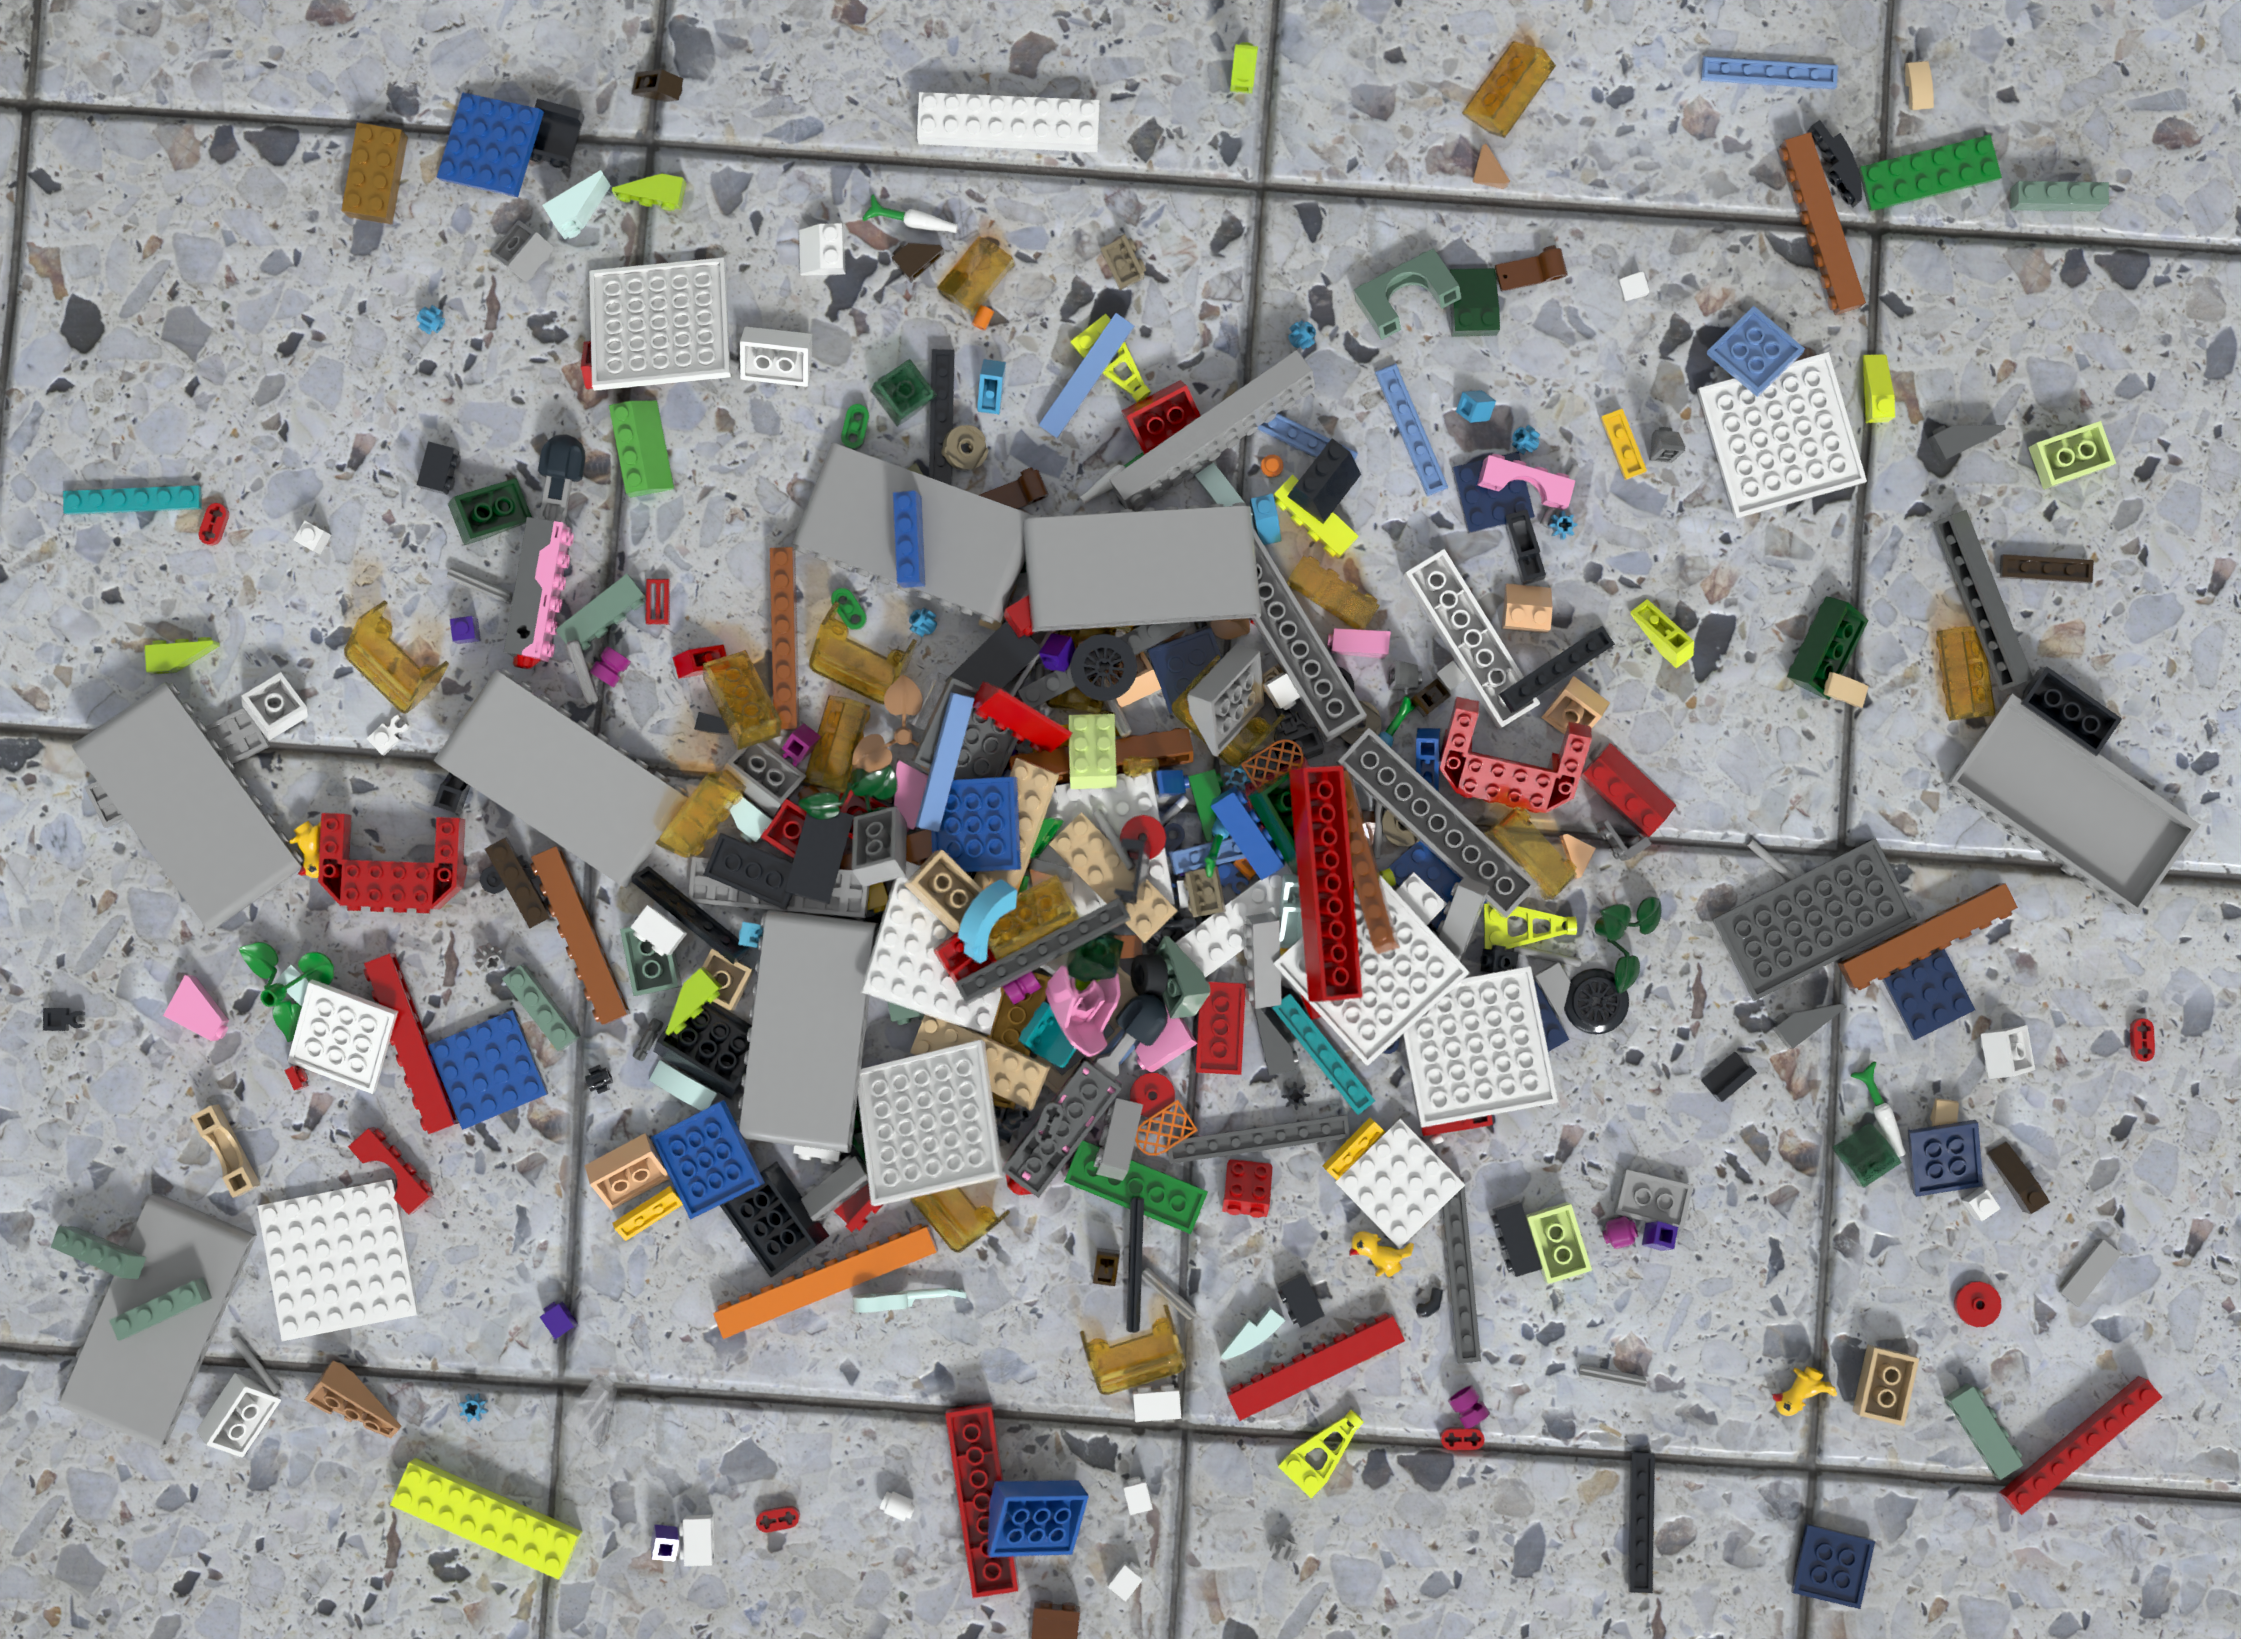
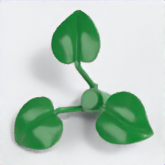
(262, 959)

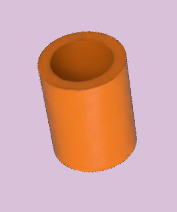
(982, 317)

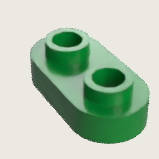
(855, 427)
(849, 609)

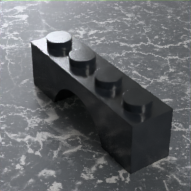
(452, 794)

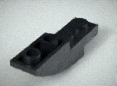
(1844, 168)

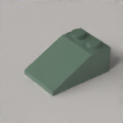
(1186, 982)

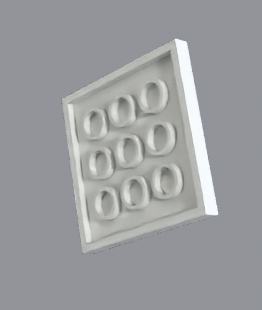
(342, 1036)
(1400, 1183)

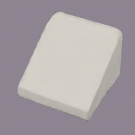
(1634, 286)
(1450, 676)

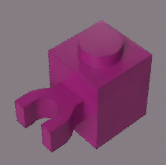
(800, 744)

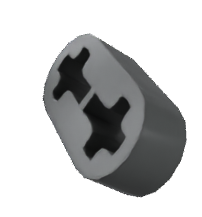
(1050, 868)
(1054, 1125)

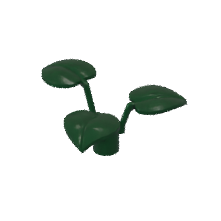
(878, 783)
(1613, 925)

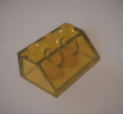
(976, 275)

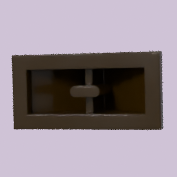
(1430, 697)
(1106, 1267)

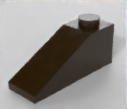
(2018, 1179)

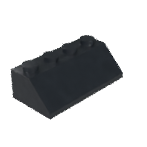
(2070, 710)

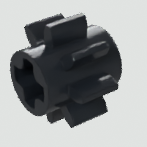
(599, 1079)
(1290, 1091)

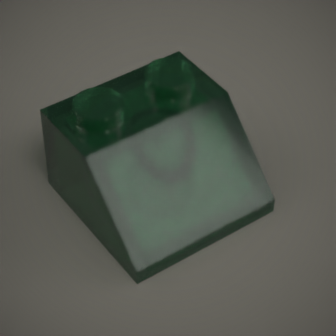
(903, 392)
(1095, 959)

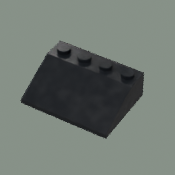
(710, 1048)
(774, 1221)

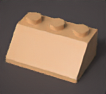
(626, 1171)

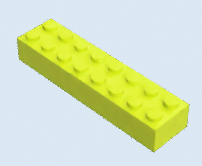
(486, 1518)

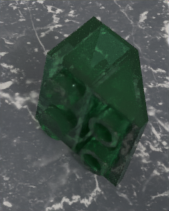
(1866, 1155)

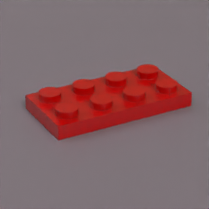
(1221, 1030)

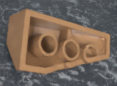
(344, 1393)

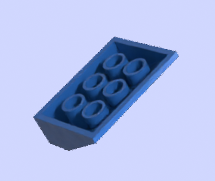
(1035, 1517)

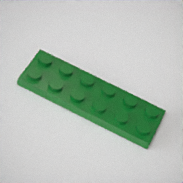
(1930, 173)
(1164, 1196)

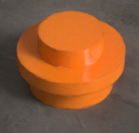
(1272, 465)

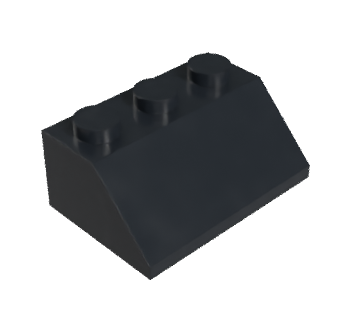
(1326, 481)

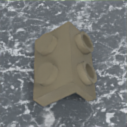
(1123, 262)
(1204, 892)

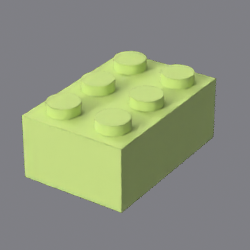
(2072, 455)
(1092, 751)
(1558, 1242)

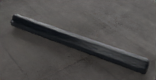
(1135, 1264)

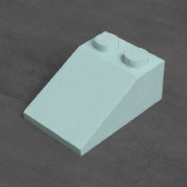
(576, 205)

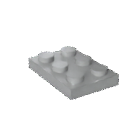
(1653, 1199)

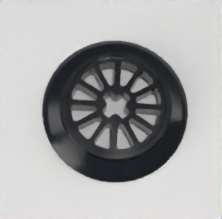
(1126, 656)
(1573, 1011)

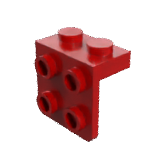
(1247, 1188)
(857, 1209)

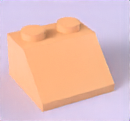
(1527, 608)
(1144, 683)
(1575, 704)

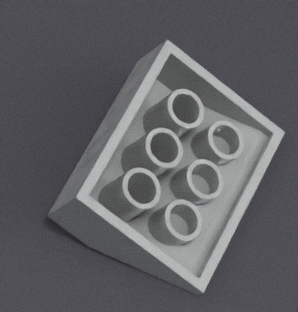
(1228, 697)

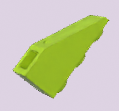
(1243, 68)
(658, 189)
(173, 657)
(693, 994)

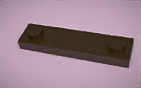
(2046, 568)

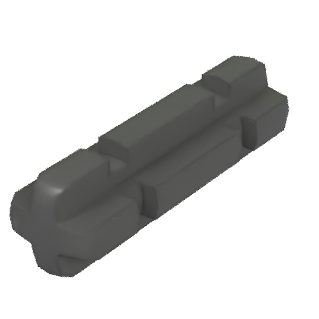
(648, 1039)

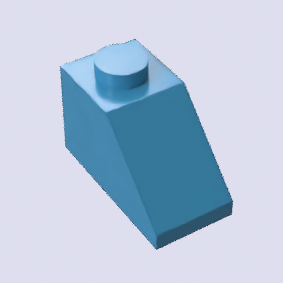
(991, 386)
(1265, 519)

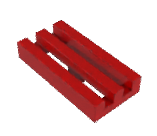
(658, 621)

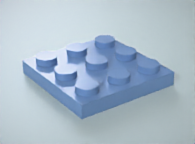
(1755, 351)

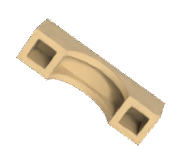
(235, 1166)

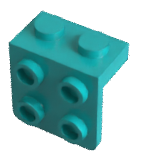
(1046, 1038)

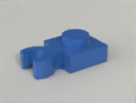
(1227, 875)

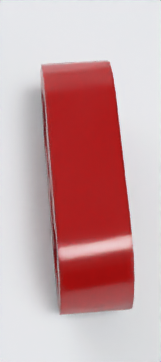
(208, 523)
(2136, 1040)
(1462, 1444)
(778, 1524)

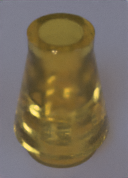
(1137, 766)

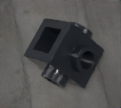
(1498, 959)

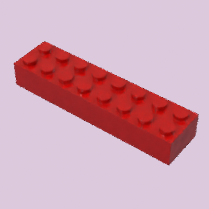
(975, 1471)

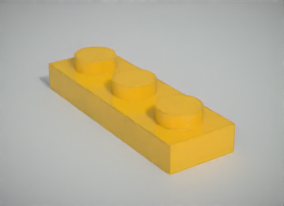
(1623, 444)
(1353, 1148)
(647, 1213)

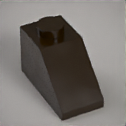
(657, 85)
(916, 258)

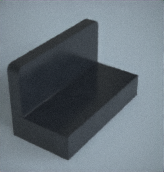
(1728, 1077)

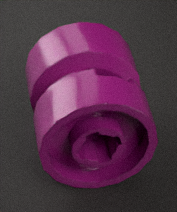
(610, 666)
(1018, 988)
(1467, 1404)

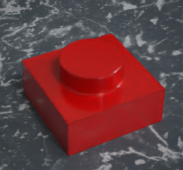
(297, 1077)

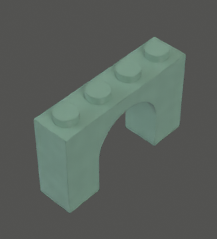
(1424, 271)

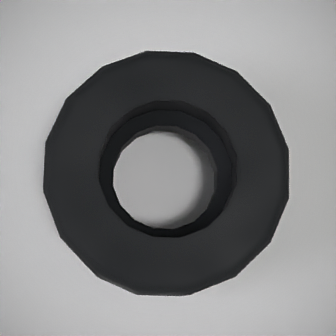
(1149, 974)

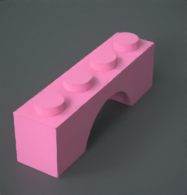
(1553, 489)

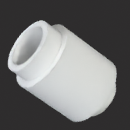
(897, 1506)

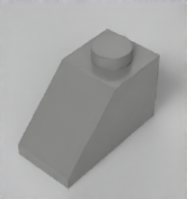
(1554, 985)

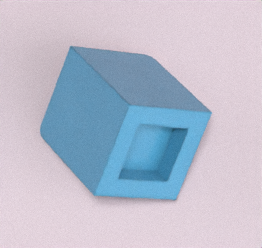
(1475, 406)

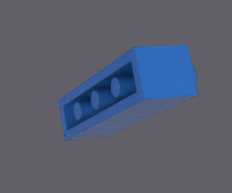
(909, 539)
(1248, 832)

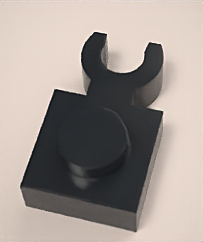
(59, 1019)

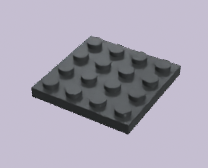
(984, 746)

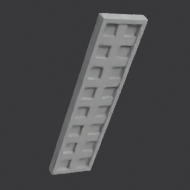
(236, 736)
(848, 896)

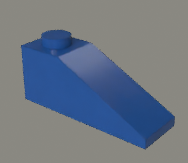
(1428, 755)
(1171, 782)

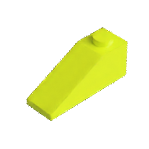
(1878, 389)
(1664, 633)

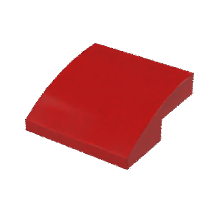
(956, 962)

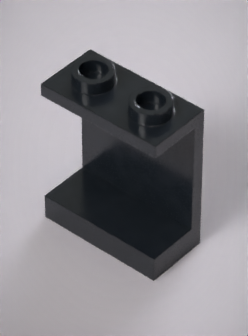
(557, 134)
(1143, 850)

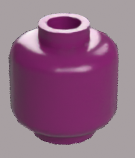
(1620, 1232)

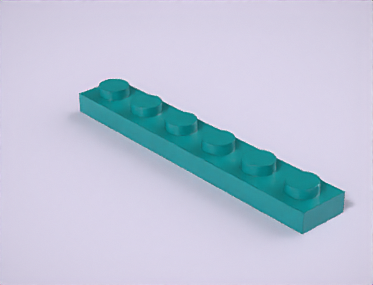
(132, 500)
(1323, 1054)

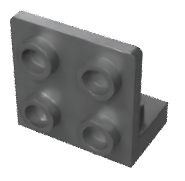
(1618, 849)

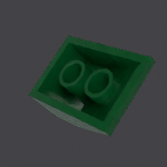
(1478, 308)
(489, 511)

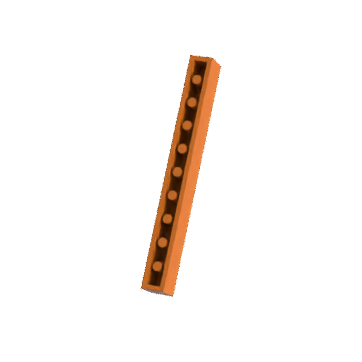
(825, 1281)

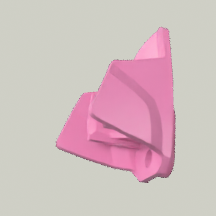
(1083, 1012)

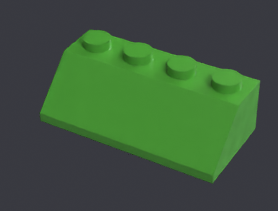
(641, 447)

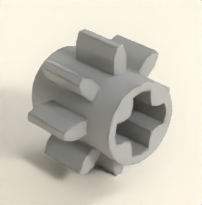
(488, 957)
(1284, 1550)

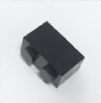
(438, 468)
(1301, 1300)

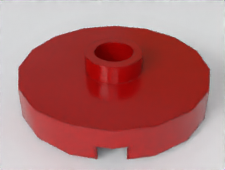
(1151, 827)
(1158, 1084)
(1966, 1301)

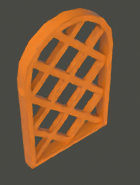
(1252, 778)
(1168, 1146)

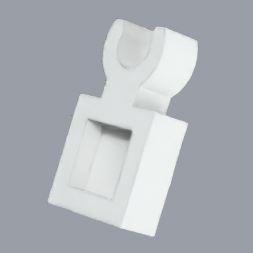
(385, 737)

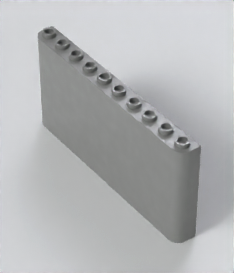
(969, 541)
(1141, 567)
(561, 777)
(188, 806)
(2072, 806)
(807, 1031)
(146, 1378)

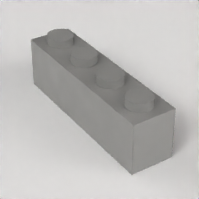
(1462, 915)
(1261, 952)

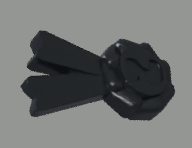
(492, 881)

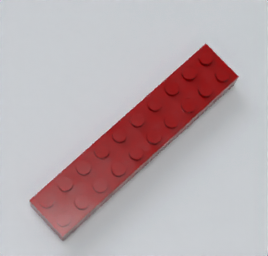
(1325, 883)

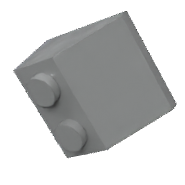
(522, 251)

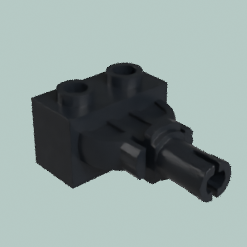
(1298, 732)
(1008, 1121)

